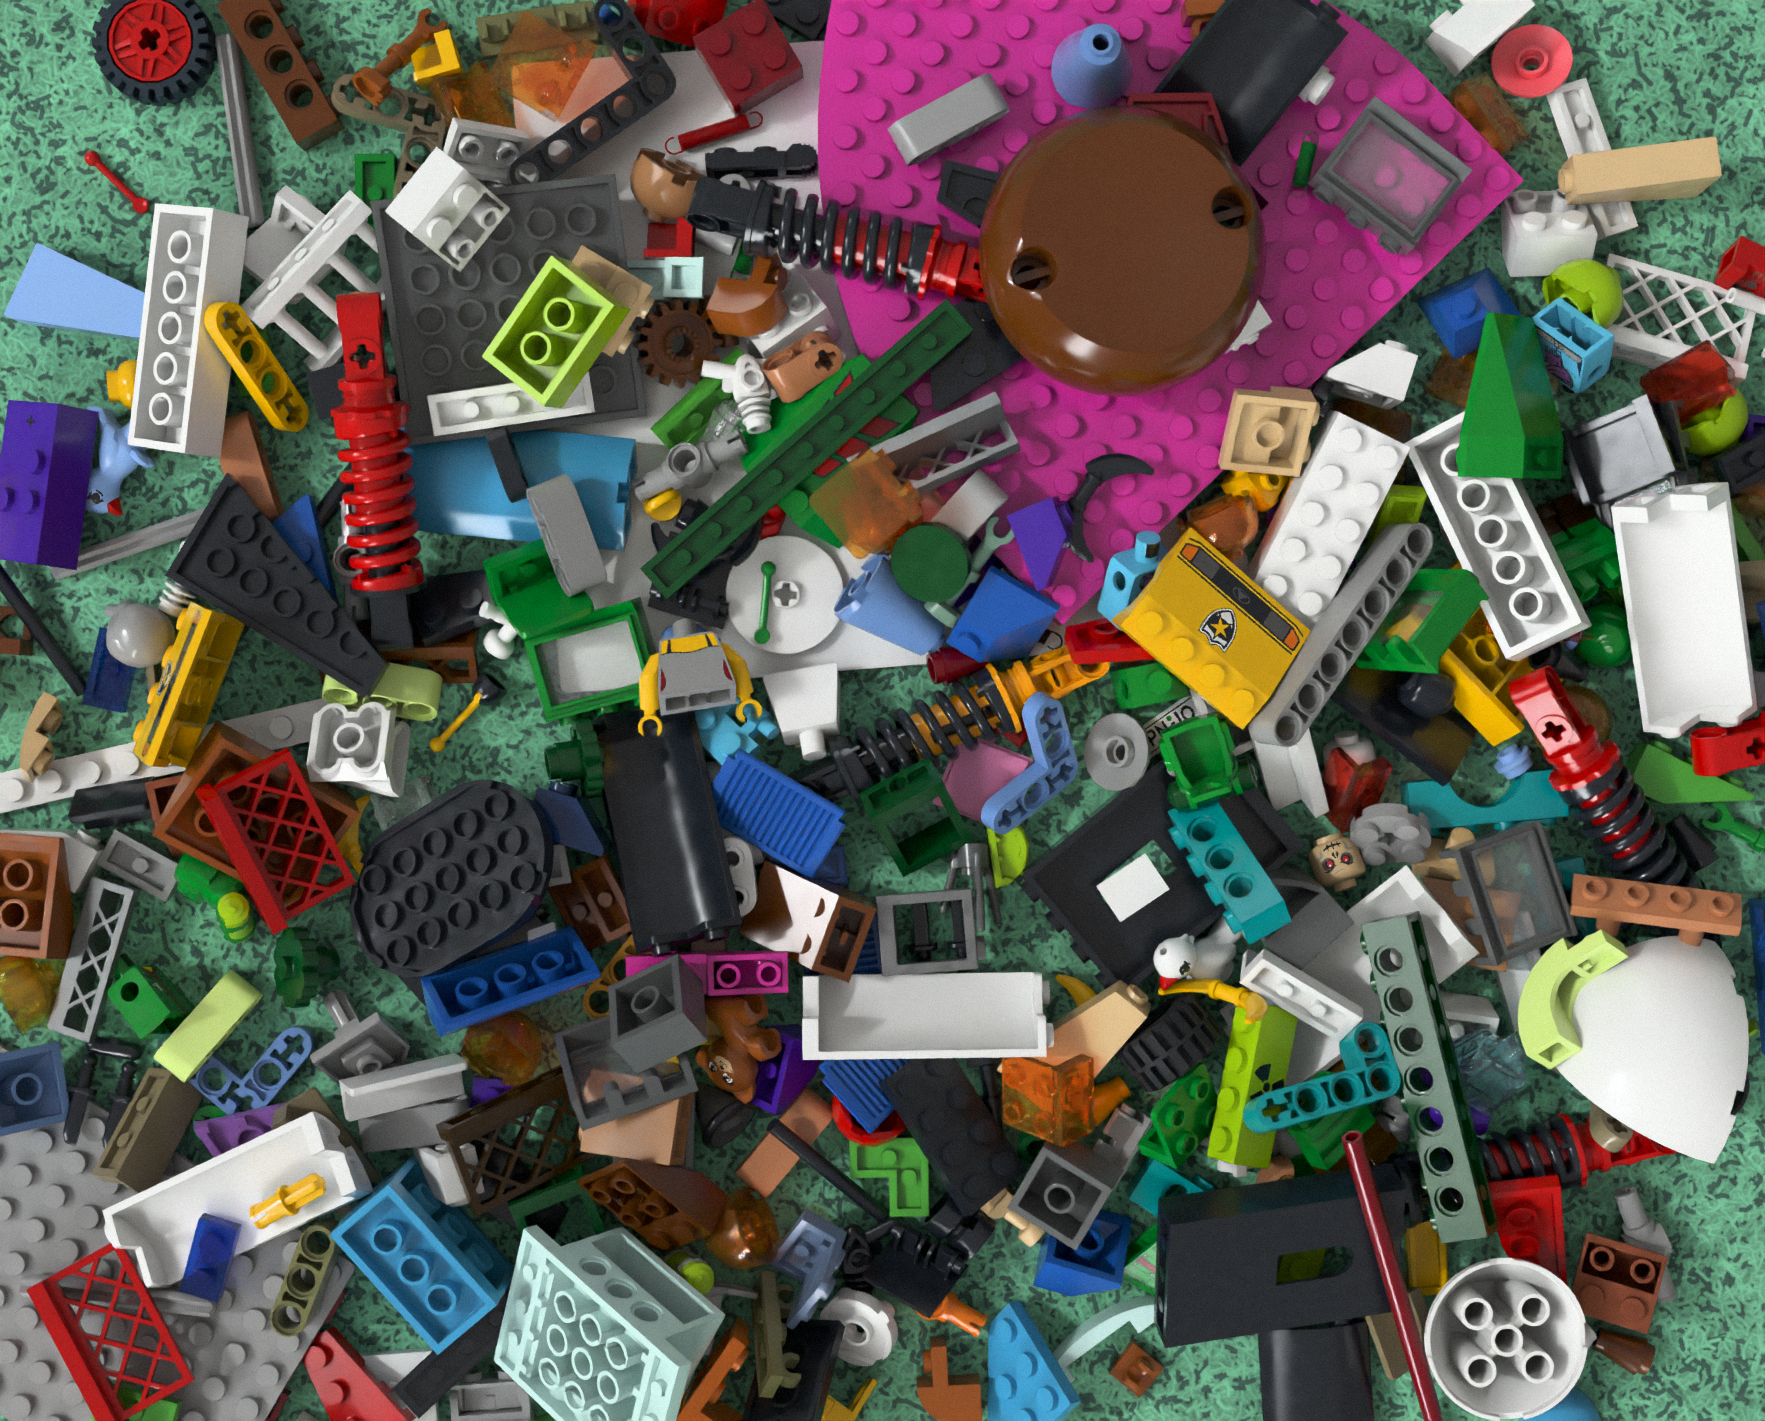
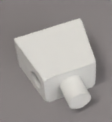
(806, 706)

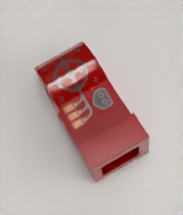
(1743, 266)

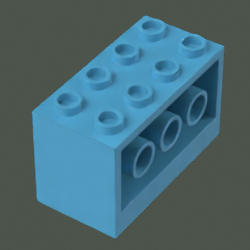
(424, 1256)

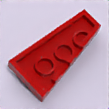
(1101, 642)
(1532, 1221)

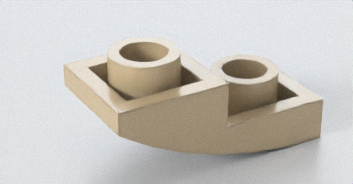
(36, 748)

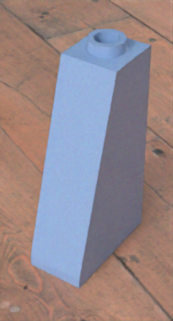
(75, 298)

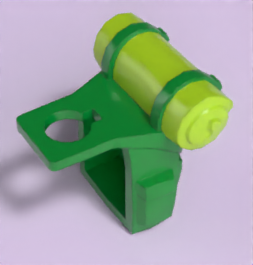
(221, 892)

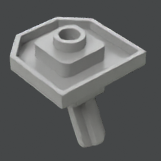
(359, 1043)

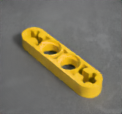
(260, 364)

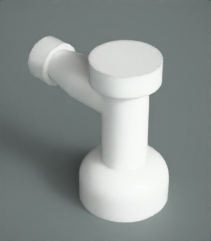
(498, 641)

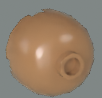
(662, 185)

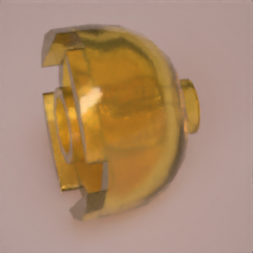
(27, 990)

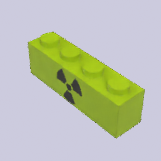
(1253, 1066)

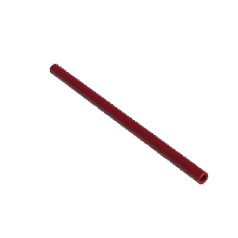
(1391, 1275)

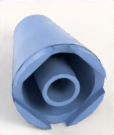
(1091, 67)
(887, 611)

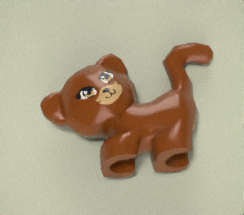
(733, 1058)

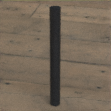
(41, 634)
(827, 1169)

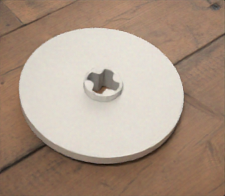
(807, 573)

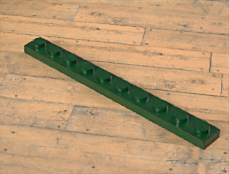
(807, 449)

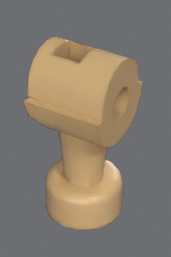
(997, 1209)

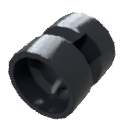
(963, 1233)

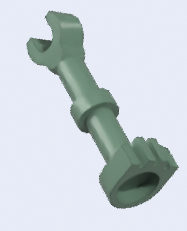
(944, 610)

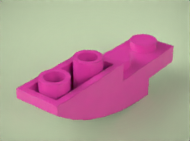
(727, 970)

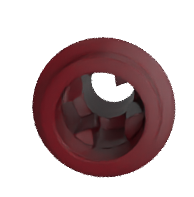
(951, 665)

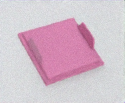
(980, 775)

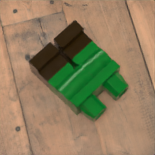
(1581, 544)
(1322, 1140)

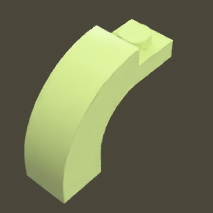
(1552, 989)

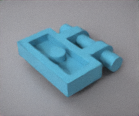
(724, 737)

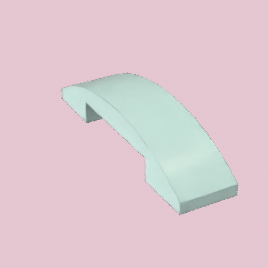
(671, 278)
(1101, 1325)

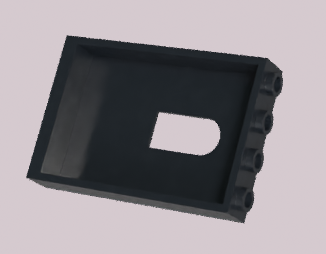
(1082, 859)
(1224, 1246)

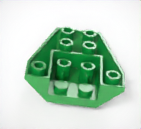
(1510, 407)

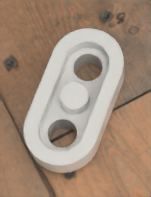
(743, 872)

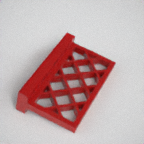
(251, 864)
(78, 1351)

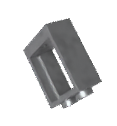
(889, 935)

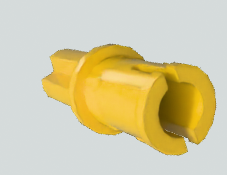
(288, 1200)

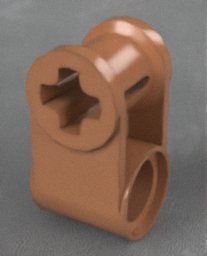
(800, 368)

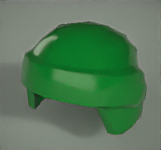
(1611, 642)

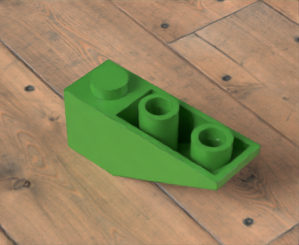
(1673, 781)

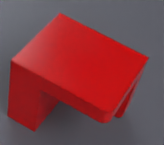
(670, 240)

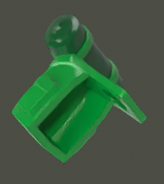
(1204, 762)

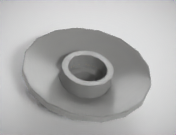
(1105, 751)

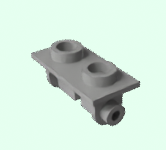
(1126, 1129)

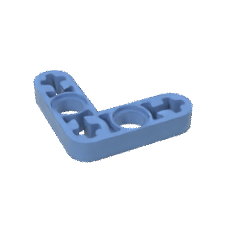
(1051, 772)
(252, 1082)

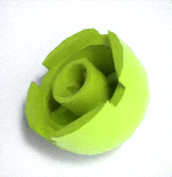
(1588, 288)
(1718, 426)

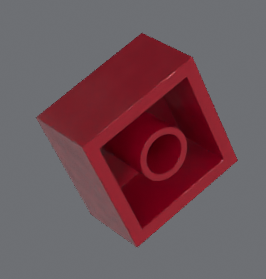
(748, 57)

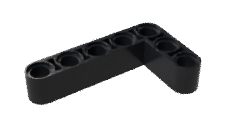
(603, 111)

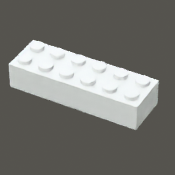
(179, 368)
(1326, 515)
(1502, 544)

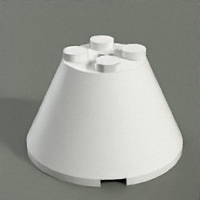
(1505, 1339)

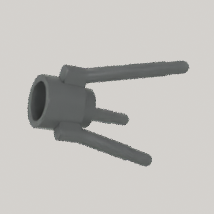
(975, 862)

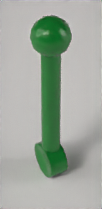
(762, 634)

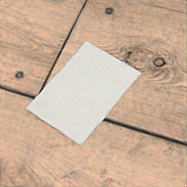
(1132, 887)

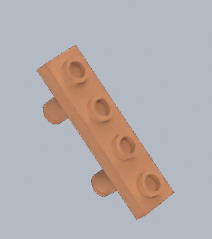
(1653, 904)

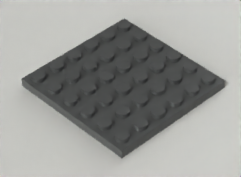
(450, 317)

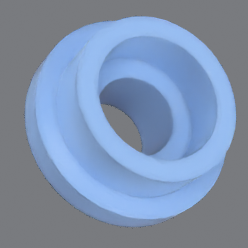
(1513, 761)

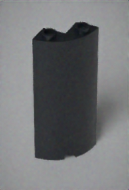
(1256, 63)
(665, 832)
(1317, 1372)

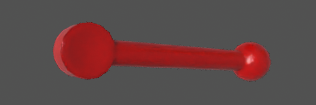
(140, 204)

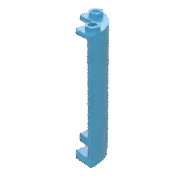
(463, 493)

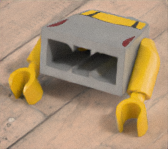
(692, 675)

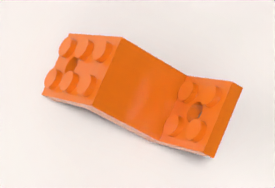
(702, 1396)

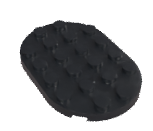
(452, 879)

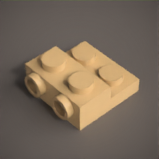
(623, 286)
(1269, 430)

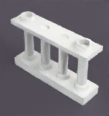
(296, 277)

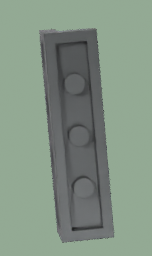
(956, 430)
(87, 958)

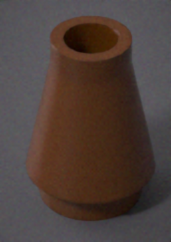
(1625, 1350)

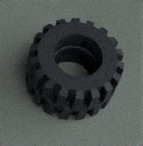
(1170, 1042)

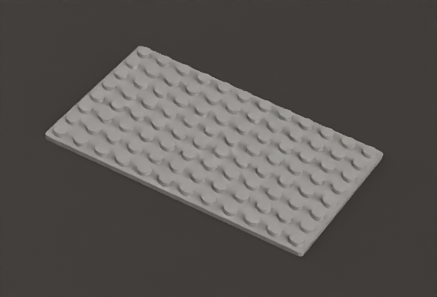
(56, 1218)

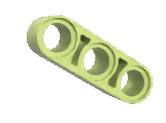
(408, 688)
(208, 1026)

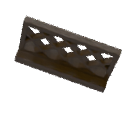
(495, 1113)

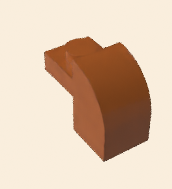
(752, 305)
(947, 1395)

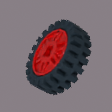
(158, 74)

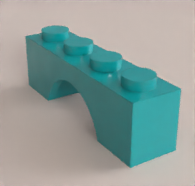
(1526, 799)

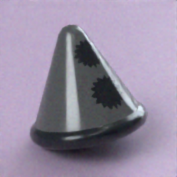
(721, 1115)

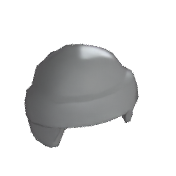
(138, 633)

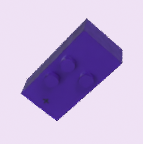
(44, 482)

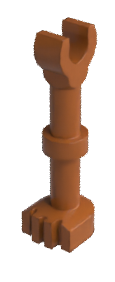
(374, 82)

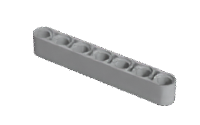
(1342, 633)

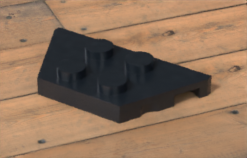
(974, 360)

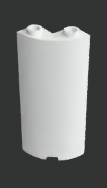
(1685, 608)
(1348, 969)
(926, 1016)
(165, 1217)

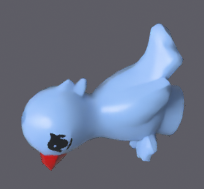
(115, 462)

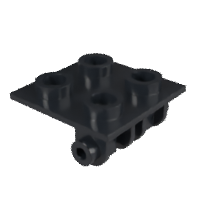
(700, 598)
(915, 1269)

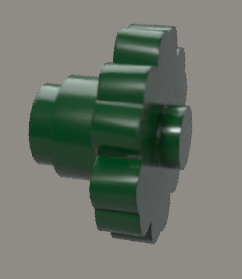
(578, 759)
(302, 966)

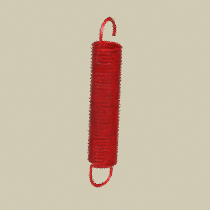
(713, 132)

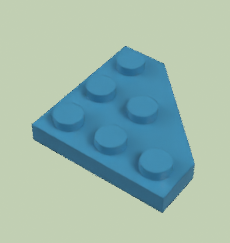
(1023, 1372)

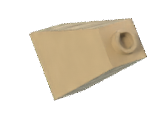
(1641, 172)
(1098, 1026)

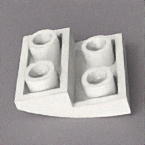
(485, 149)

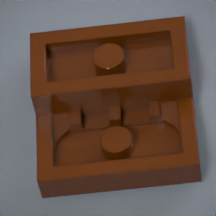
(593, 903)

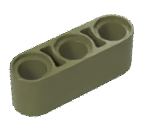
(298, 1293)

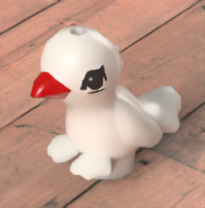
(1197, 958)

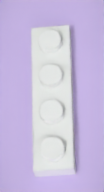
(1584, 133)
(500, 406)

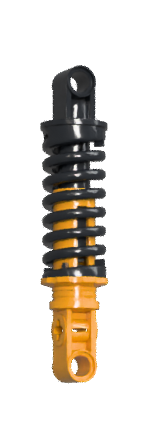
(988, 704)

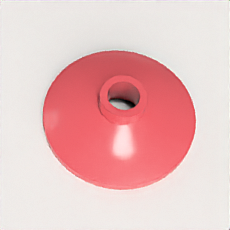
(1531, 46)

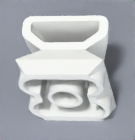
(359, 748)

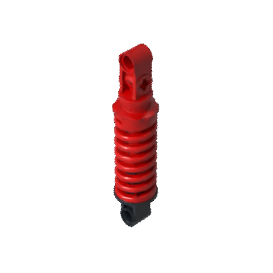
(381, 485)

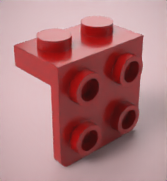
(677, 18)

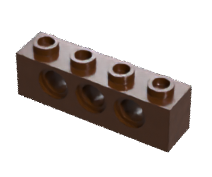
(306, 124)

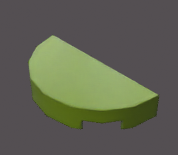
(1008, 854)

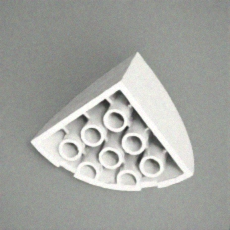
(1664, 1044)

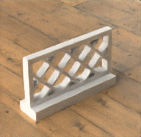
(1653, 351)

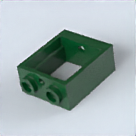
(920, 786)
(551, 1193)

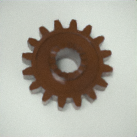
(657, 338)

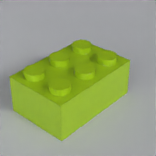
(556, 332)

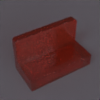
(1696, 376)
(1352, 786)

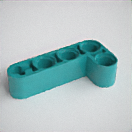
(1320, 1091)

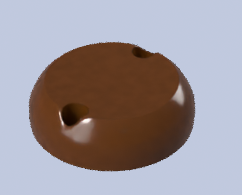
(1126, 251)

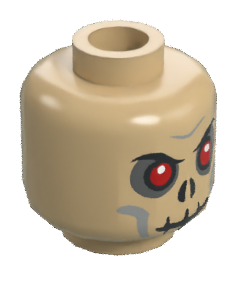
(1336, 862)

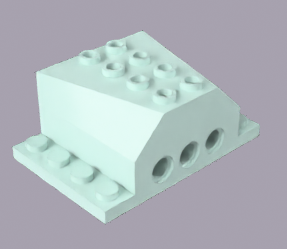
(602, 1328)

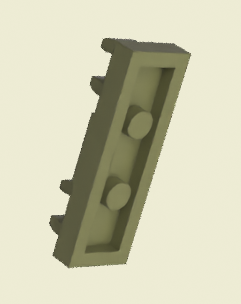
(570, 19)
(771, 1336)

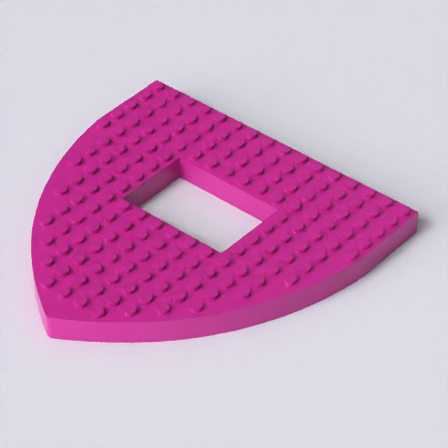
(1319, 282)

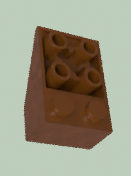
(810, 920)
(658, 1200)

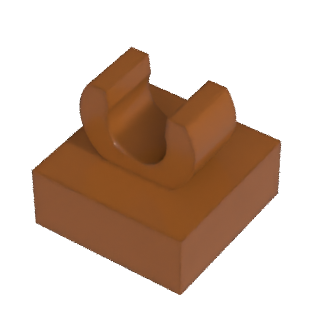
(1198, 13)
(1135, 1368)

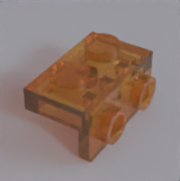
(470, 97)

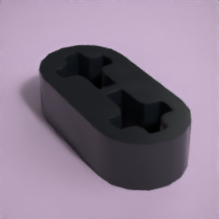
(508, 463)

